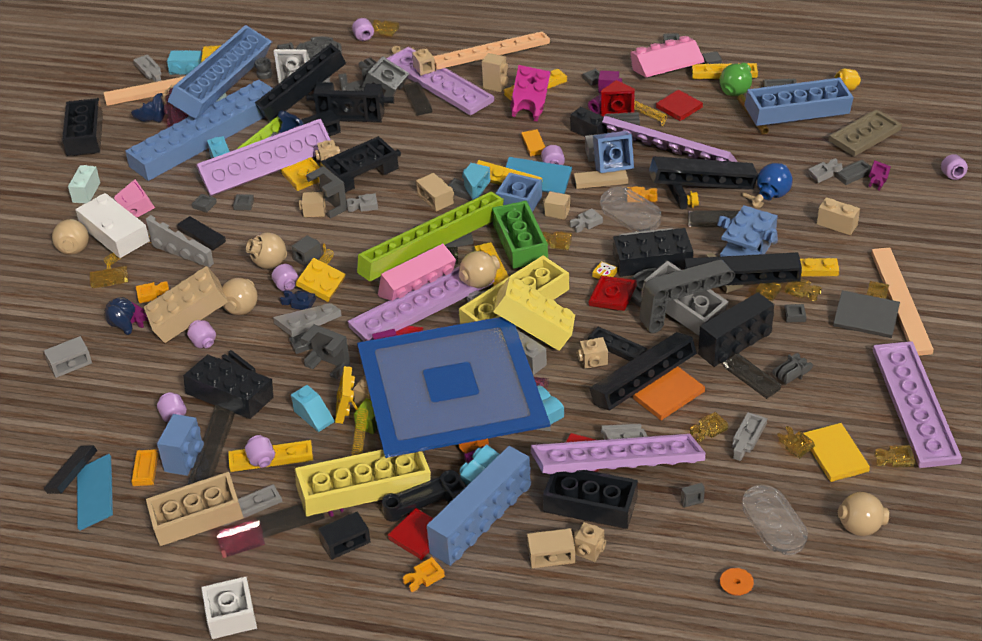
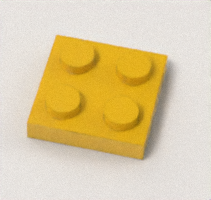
(320, 279)
(344, 395)

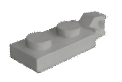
(148, 67)
(748, 435)

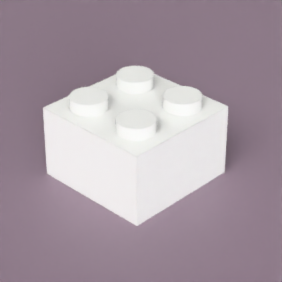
(229, 607)

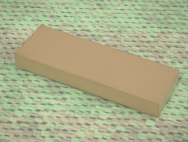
(598, 179)

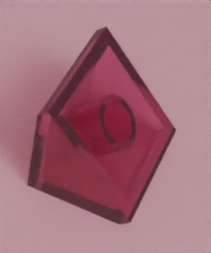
(240, 538)

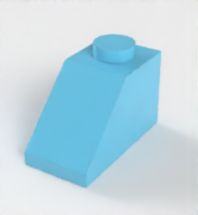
(476, 179)
(311, 408)

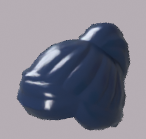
(151, 111)
(289, 121)
(119, 313)

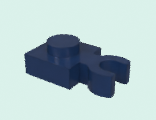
(300, 300)

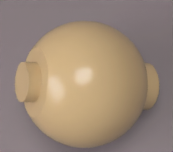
(70, 237)
(267, 250)
(478, 269)
(240, 295)
(862, 514)

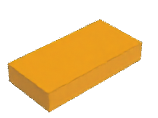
(533, 142)
(145, 467)

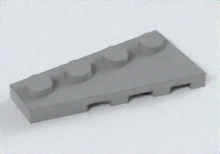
(177, 243)

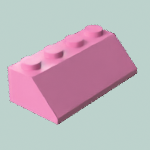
(666, 56)
(416, 273)

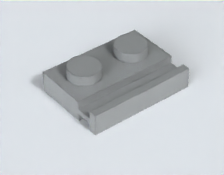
(622, 431)

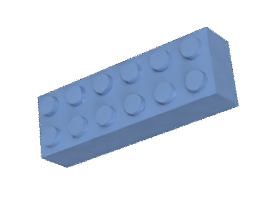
(798, 101)
(479, 505)

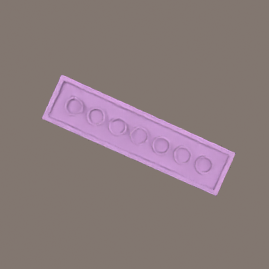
(445, 84)
(668, 141)
(261, 157)
(412, 307)
(916, 405)
(617, 453)

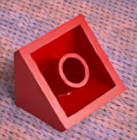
(617, 98)

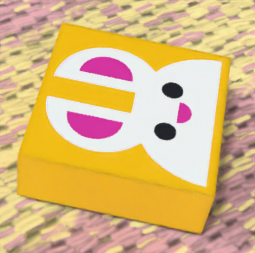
(605, 270)

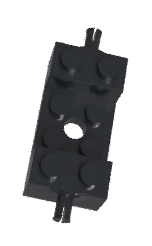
(366, 104)
(362, 158)

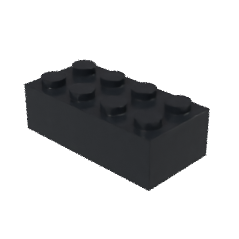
(82, 127)
(651, 250)
(736, 329)
(228, 386)
(591, 497)

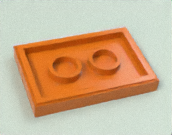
(669, 393)

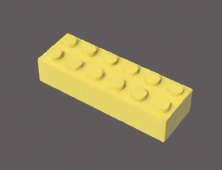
(540, 274)
(358, 480)

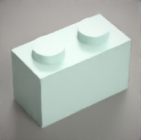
(84, 184)

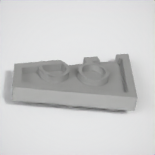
(302, 320)

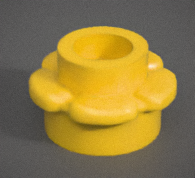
(692, 199)

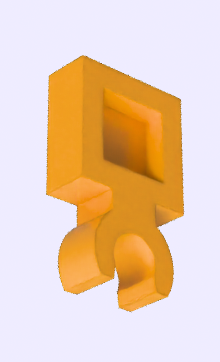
(650, 194)
(150, 291)
(426, 573)

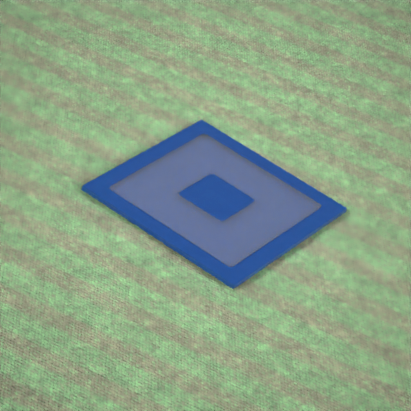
(451, 386)

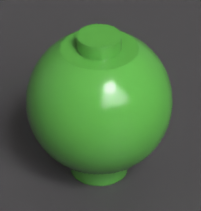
(736, 79)

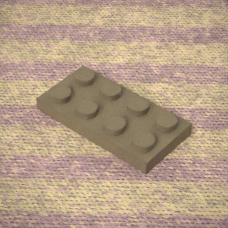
(865, 132)

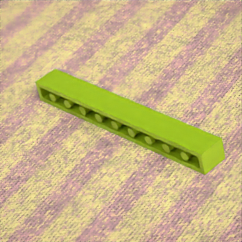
(428, 236)

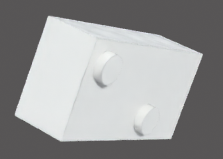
(112, 225)

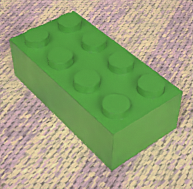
(519, 233)

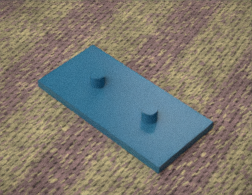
(554, 176)
(94, 492)

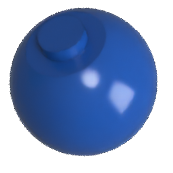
(774, 180)

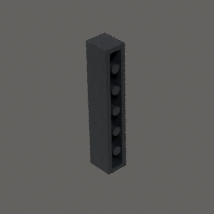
(300, 82)
(703, 172)
(758, 268)
(642, 371)

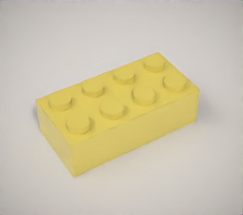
(534, 313)

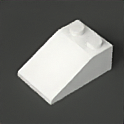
(289, 61)

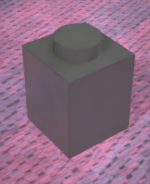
(306, 250)

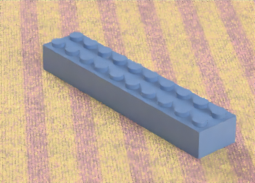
(219, 72)
(190, 135)

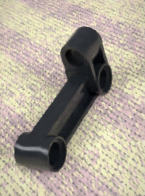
(446, 486)

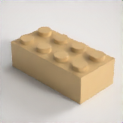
(185, 303)
(194, 509)

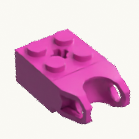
(530, 90)

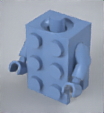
(748, 232)

